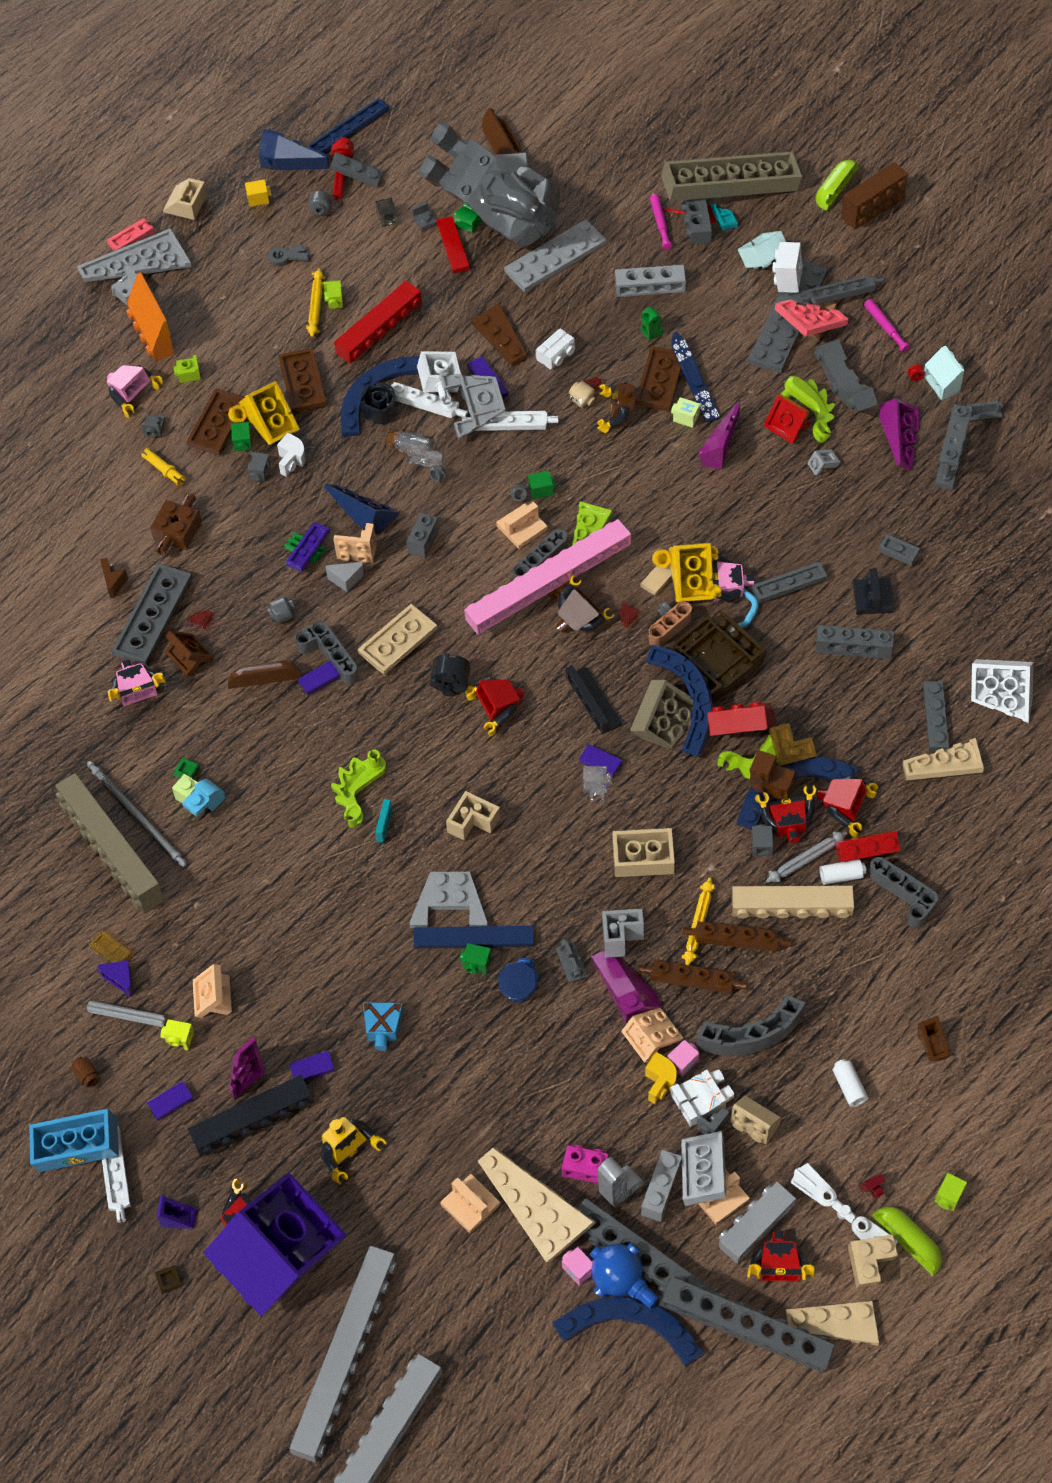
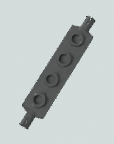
(841, 290)

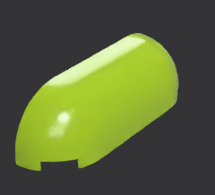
(835, 183)
(910, 1237)

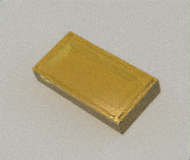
(109, 948)

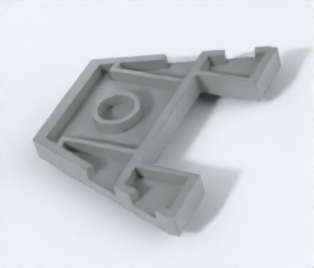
(482, 399)
(448, 892)

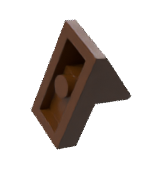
(114, 579)
(933, 1038)

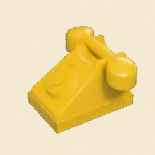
(267, 413)
(689, 569)

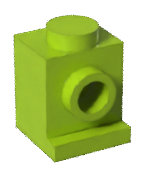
(333, 294)
(187, 370)

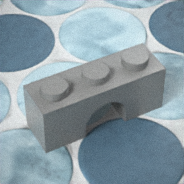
(660, 1185)

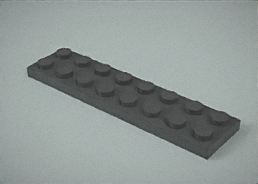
(779, 334)

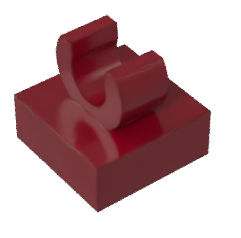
(873, 1185)

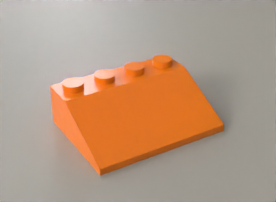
(149, 320)

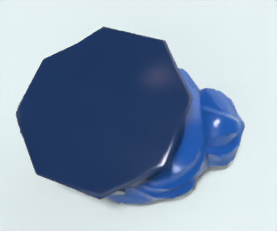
(518, 980)

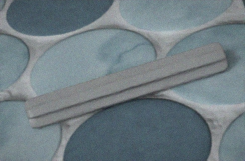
(126, 1013)

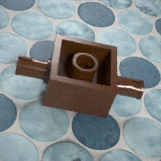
(175, 524)

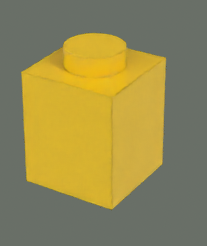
(257, 192)

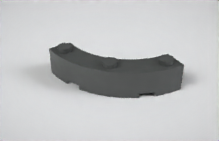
(842, 380)
(753, 1036)

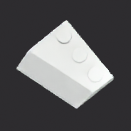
(1003, 686)

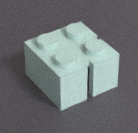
(763, 250)

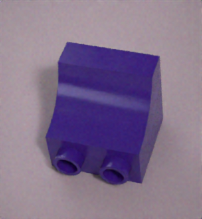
(274, 1243)

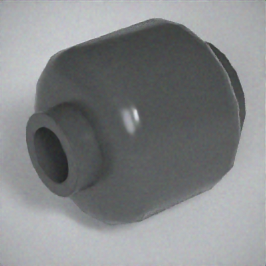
(319, 203)
(281, 610)

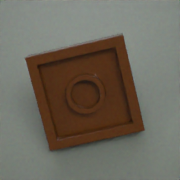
(187, 651)

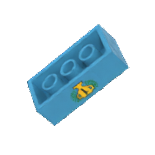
(73, 1140)

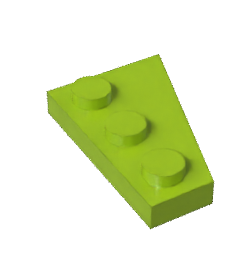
(590, 519)

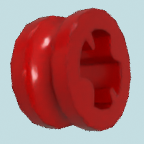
(916, 372)

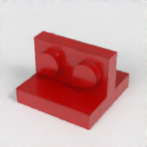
(787, 419)

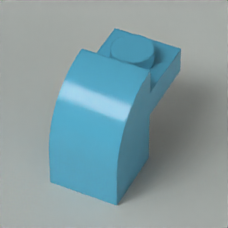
(204, 796)

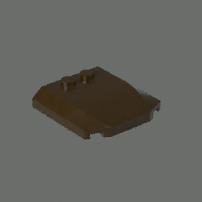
(720, 652)

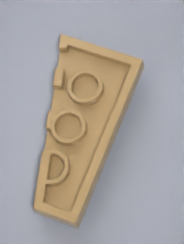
(953, 761)
(839, 1321)

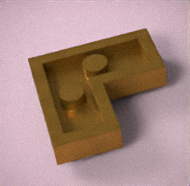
(787, 749)

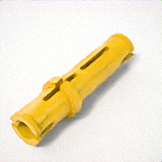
(168, 471)

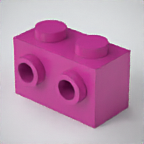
(582, 1163)

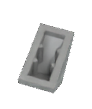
(345, 574)

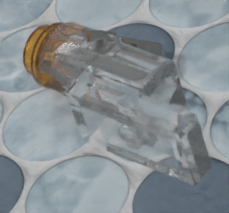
(416, 447)

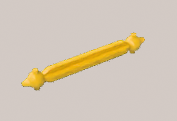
(315, 302)
(700, 915)

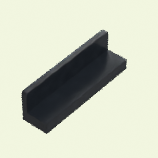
(593, 699)

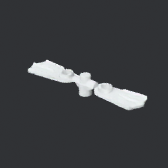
(815, 1186)

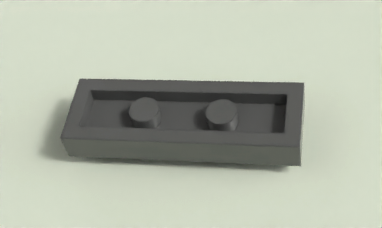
(355, 170)

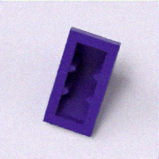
(118, 975)
(175, 1214)

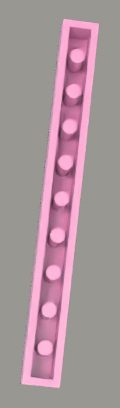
(547, 576)

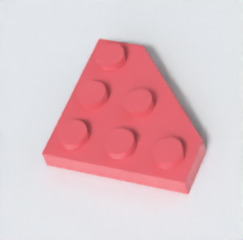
(810, 318)

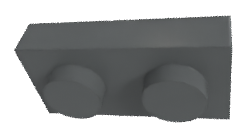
(899, 549)

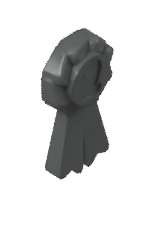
(280, 255)

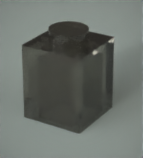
(386, 212)

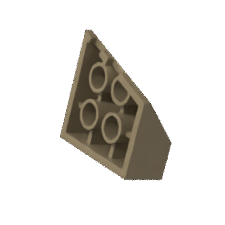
(663, 714)

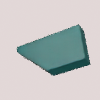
(725, 218)

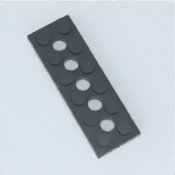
(157, 624)

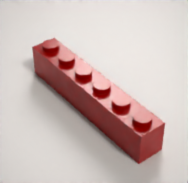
(378, 322)

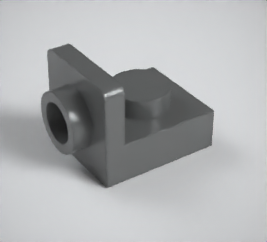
(423, 217)
(153, 426)
(715, 1123)

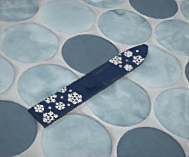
(694, 378)

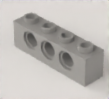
(650, 280)

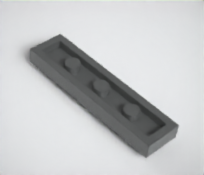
(789, 582)
(935, 715)

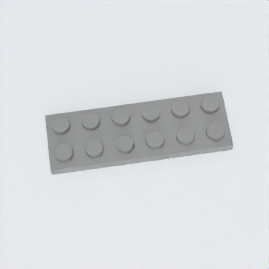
(555, 255)

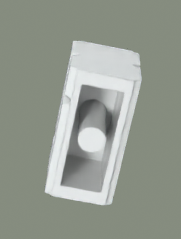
(555, 349)

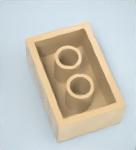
(643, 852)

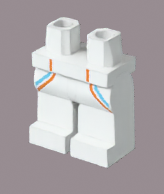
(701, 1096)

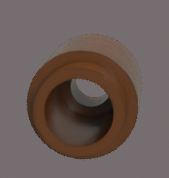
(85, 1071)

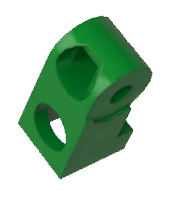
(651, 323)

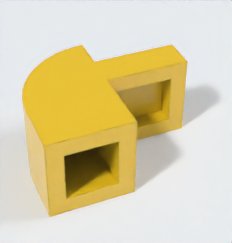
(663, 1073)

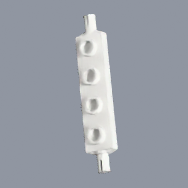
(427, 401)
(519, 421)
(116, 1183)

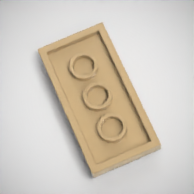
(397, 639)

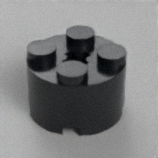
(379, 403)
(450, 674)

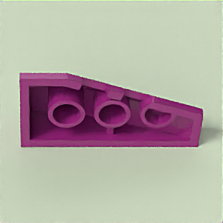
(900, 425)
(718, 443)
(626, 988)
(245, 1068)

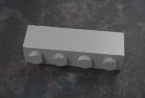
(757, 1222)

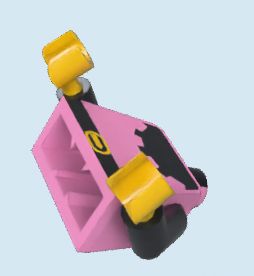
(127, 383)
(727, 578)
(134, 683)

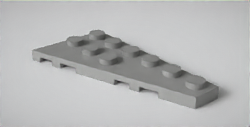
(146, 256)

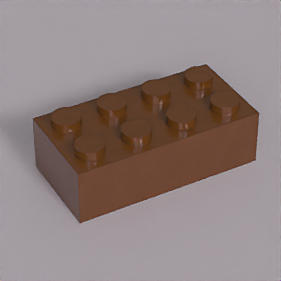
(874, 195)

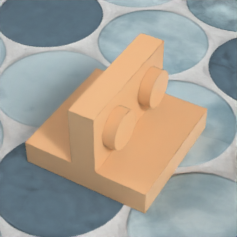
(522, 525)
(212, 992)
(469, 1202)
(722, 1208)

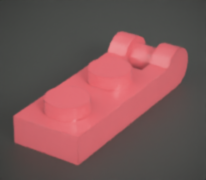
(131, 234)

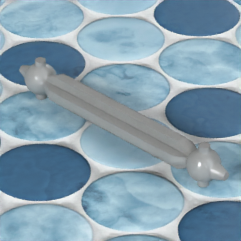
(805, 858)

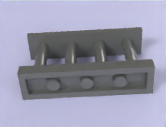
(952, 447)

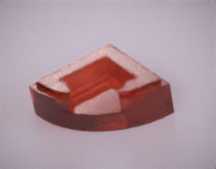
(594, 382)
(627, 615)
(200, 619)

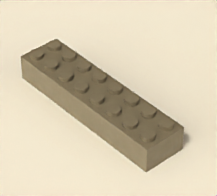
(731, 176)
(109, 843)

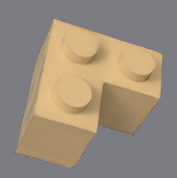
(472, 812)
(866, 1255)

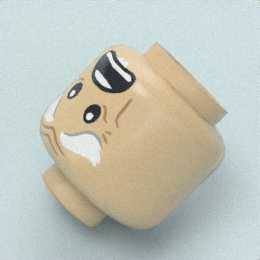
(582, 394)

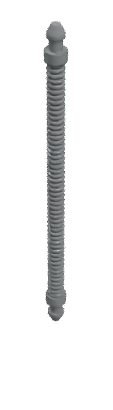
(175, 855)

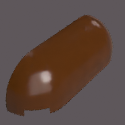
(499, 134)
(263, 674)

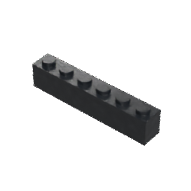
(250, 1115)

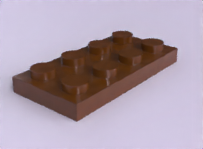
(659, 379)
(302, 380)
(214, 424)

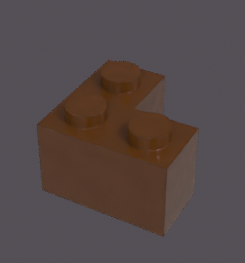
(771, 778)

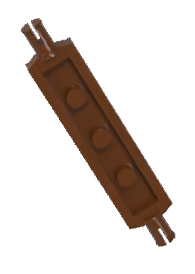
(737, 936)
(692, 976)

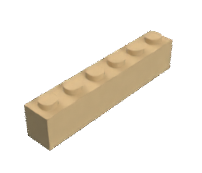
(792, 901)

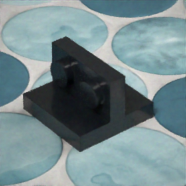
(873, 594)

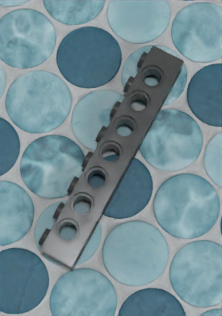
(624, 1236)
(754, 1335)

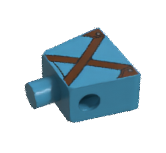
(382, 1022)

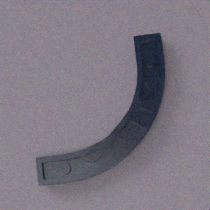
(383, 371)
(698, 691)
(811, 767)
(630, 1311)

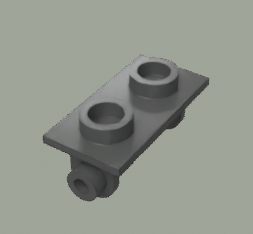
(985, 411)
(571, 961)

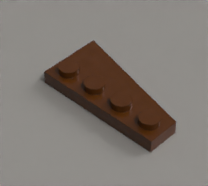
(500, 334)

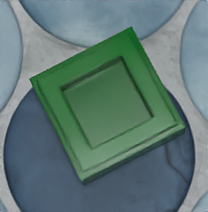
(186, 767)

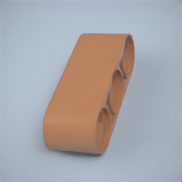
(672, 617)

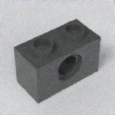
(422, 535)

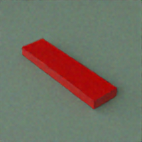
(452, 244)

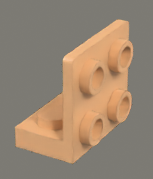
(356, 548)
(650, 1032)

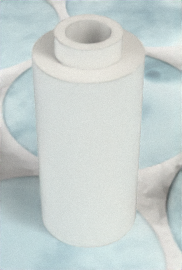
(842, 871)
(850, 1083)

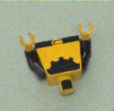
(344, 1141)

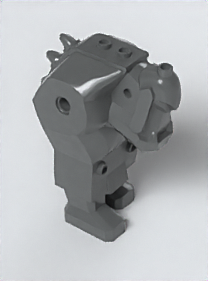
(501, 192)

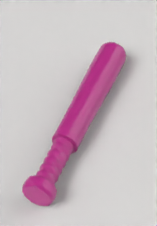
(660, 219)
(879, 316)

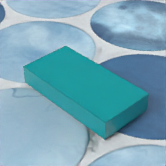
(383, 821)

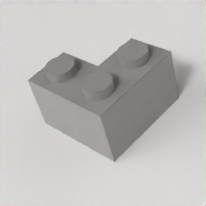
(621, 927)

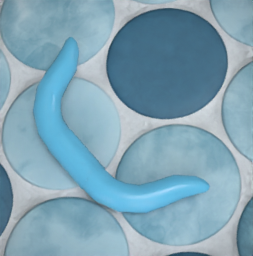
(752, 612)

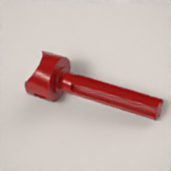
(340, 147)

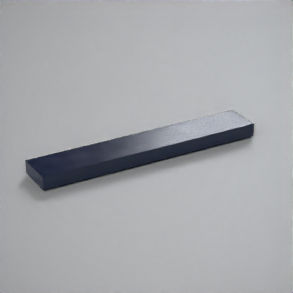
(351, 125)
(481, 935)

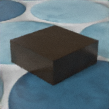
(168, 1279)

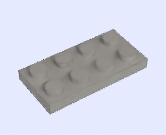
(703, 1168)

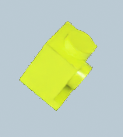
(178, 1033)

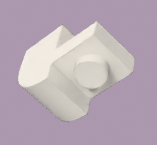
(293, 454)

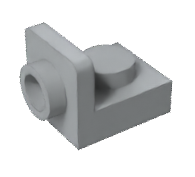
(823, 459)

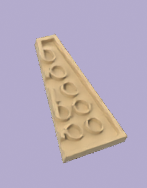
(540, 1210)

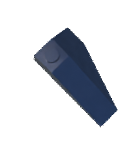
(283, 154)
(362, 509)

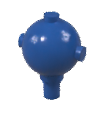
(619, 1272)

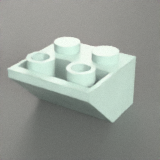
(944, 373)

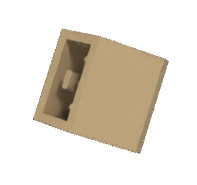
(186, 199)
(754, 1120)

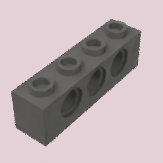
(697, 221)
(854, 642)

